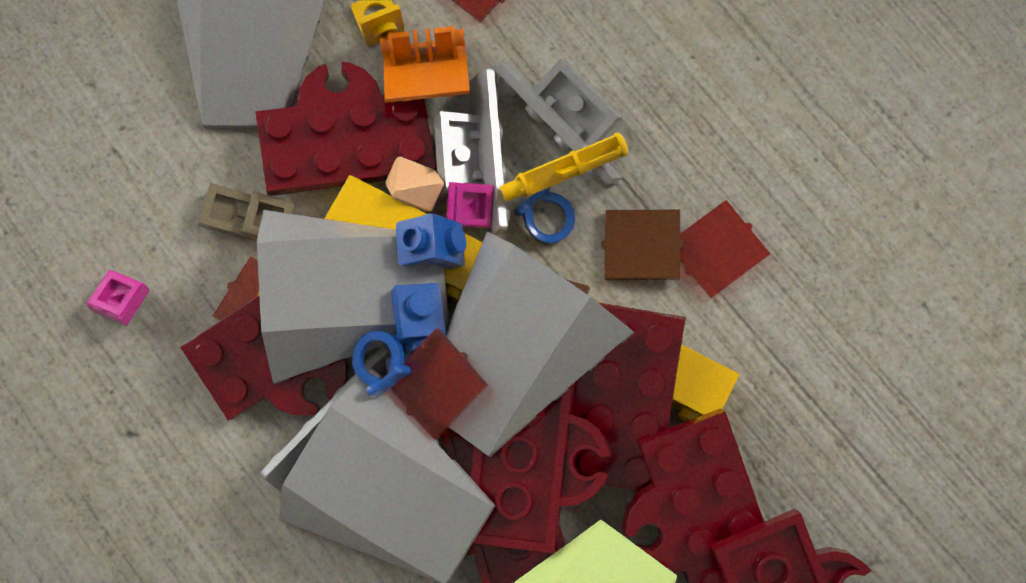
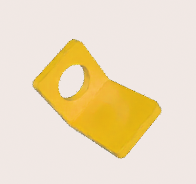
(378, 23)

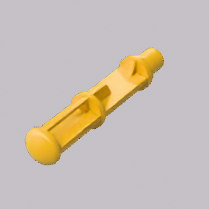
(565, 167)

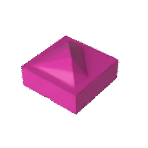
(470, 204)
(117, 297)

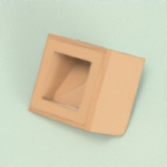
(414, 184)

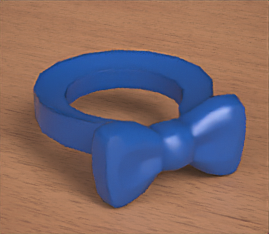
(526, 211)
(379, 386)

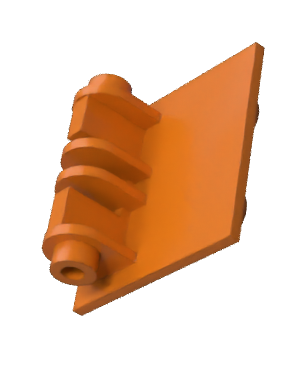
(424, 67)

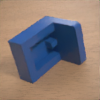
(431, 240)
(417, 313)

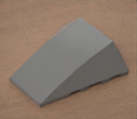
(247, 55)
(328, 288)
(525, 338)
(384, 487)

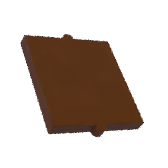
(642, 244)

